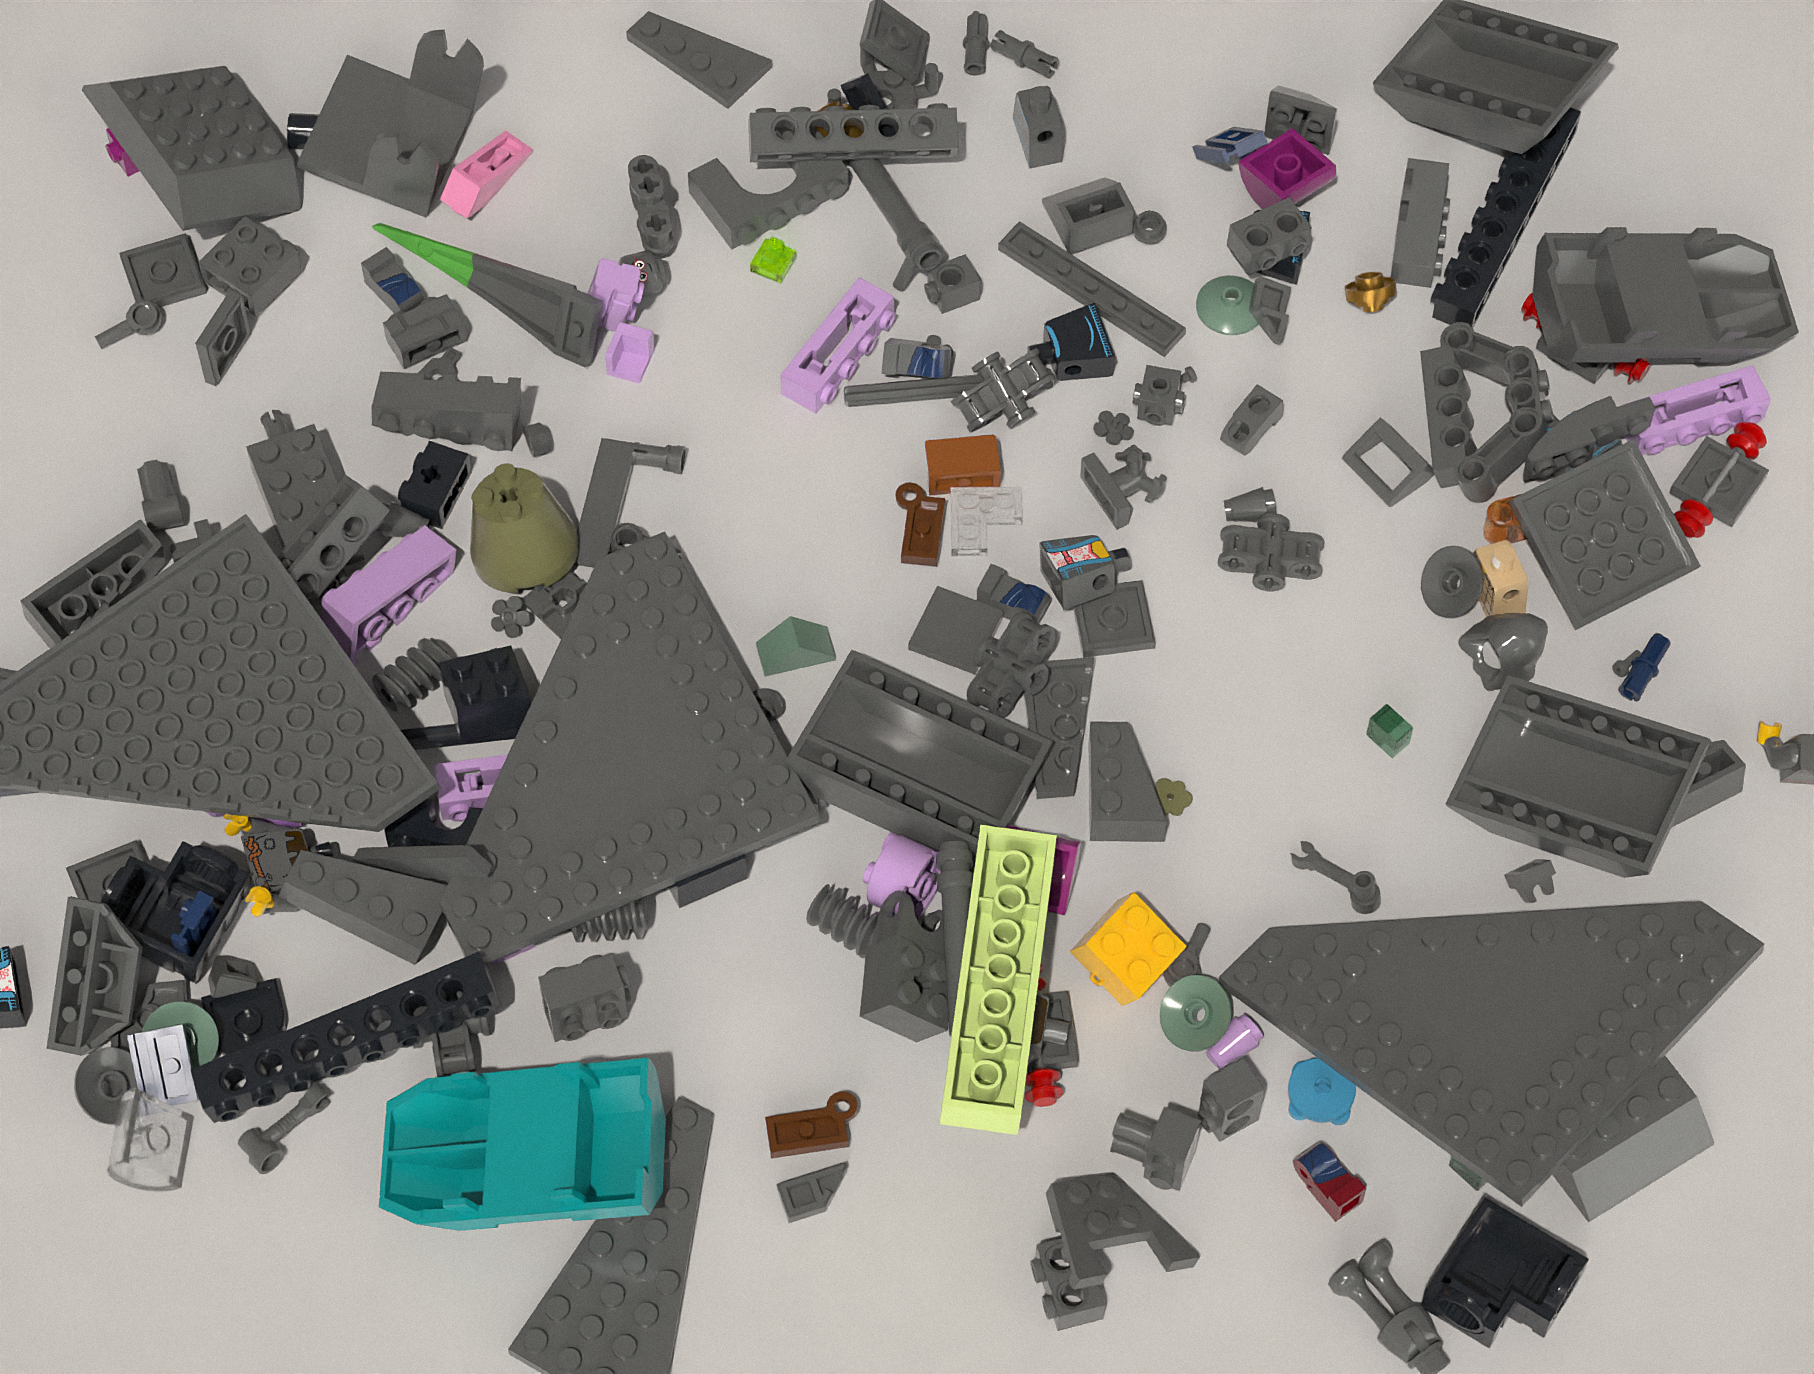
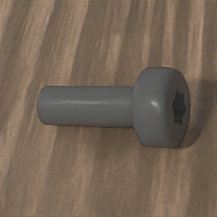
(1189, 375)
(1621, 668)

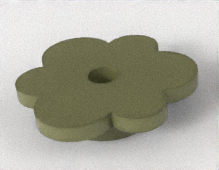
(1166, 790)

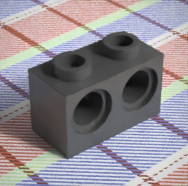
(1267, 230)
(1230, 1100)
(1058, 1286)

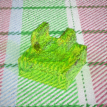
(773, 260)

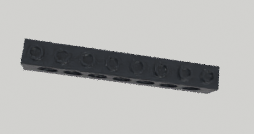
(1517, 194)
(325, 1033)

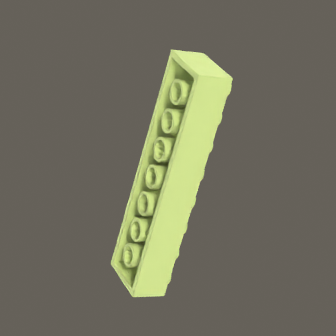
(998, 980)

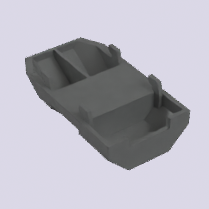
(1659, 296)

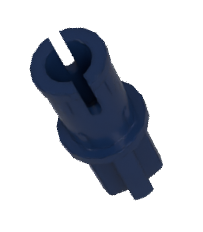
(1644, 667)

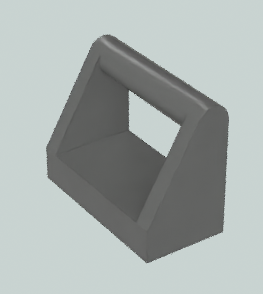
(1379, 432)

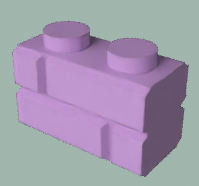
(618, 290)

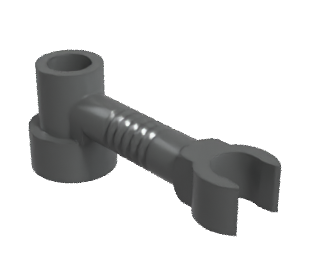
(1363, 891)
(261, 1148)

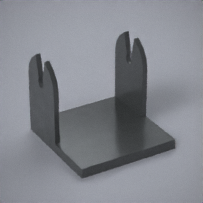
(393, 131)

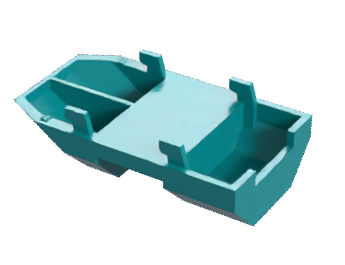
(525, 1146)

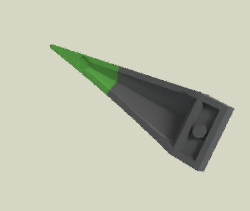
(541, 305)

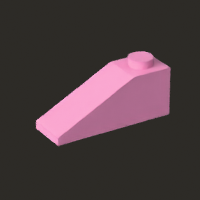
(484, 173)

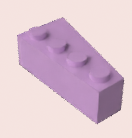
(386, 590)

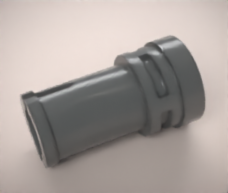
(669, 458)

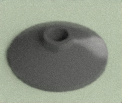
(1441, 578)
(106, 1065)

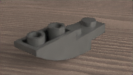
(1574, 437)

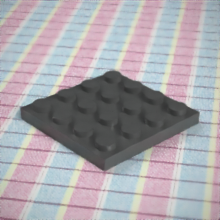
(1604, 534)

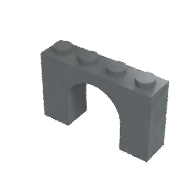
(746, 215)

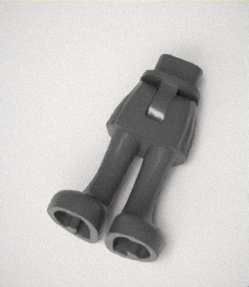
(1411, 1331)

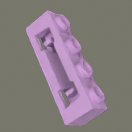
(870, 314)
(1697, 413)
(461, 791)

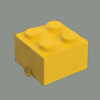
(1127, 949)

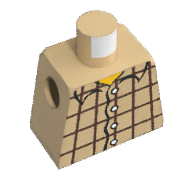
(1502, 577)

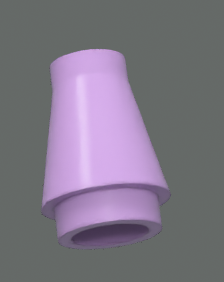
(1238, 1040)

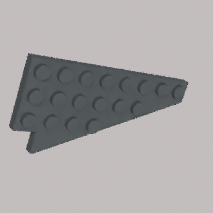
(626, 1280)

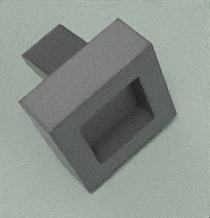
(1528, 876)

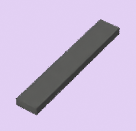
(1090, 287)

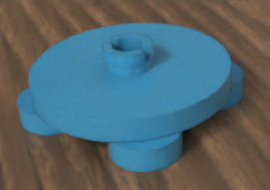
(1319, 1093)

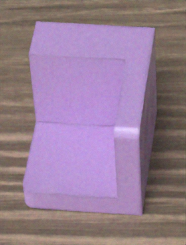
(629, 352)

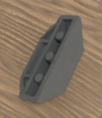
(93, 978)

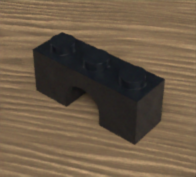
(418, 828)

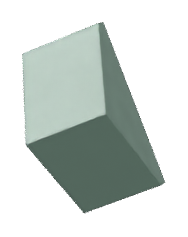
(794, 646)

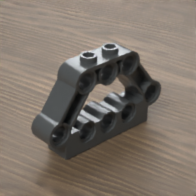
(1510, 444)

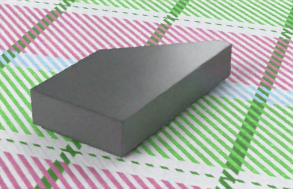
(810, 1192)

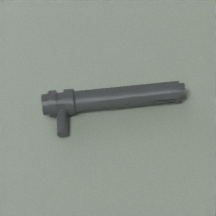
(912, 235)
(955, 886)

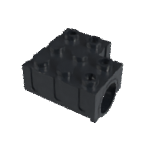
(152, 899)
(1501, 1273)

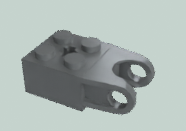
(906, 972)

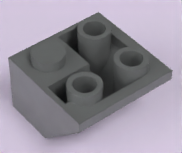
(1304, 114)

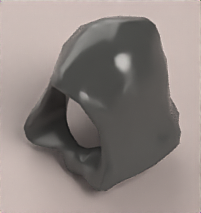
(1517, 640)

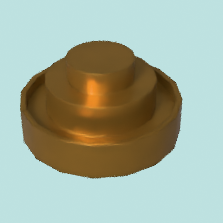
(1370, 291)

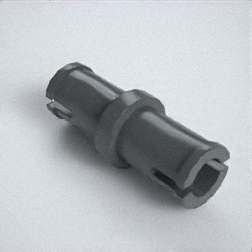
(1024, 53)

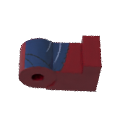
(1329, 1181)

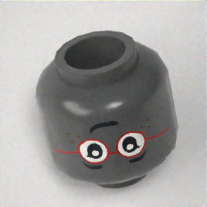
(651, 270)

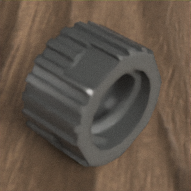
(536, 439)

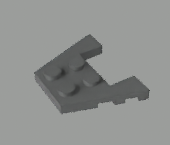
(1106, 1214)

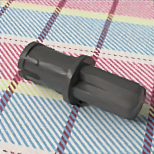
(975, 44)

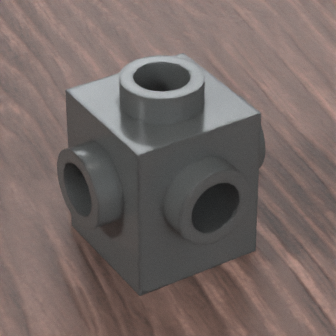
(1159, 395)

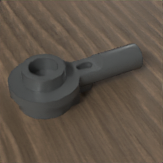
(142, 318)
(1187, 962)

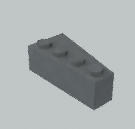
(94, 583)

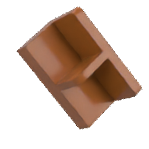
(962, 463)

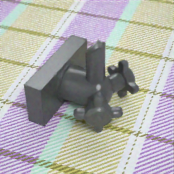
(1113, 487)

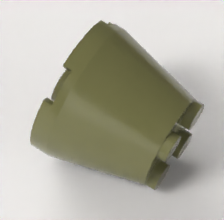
(519, 531)

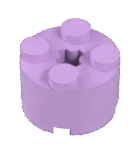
(902, 867)

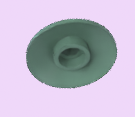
(1222, 314)
(1181, 1008)
(199, 1027)

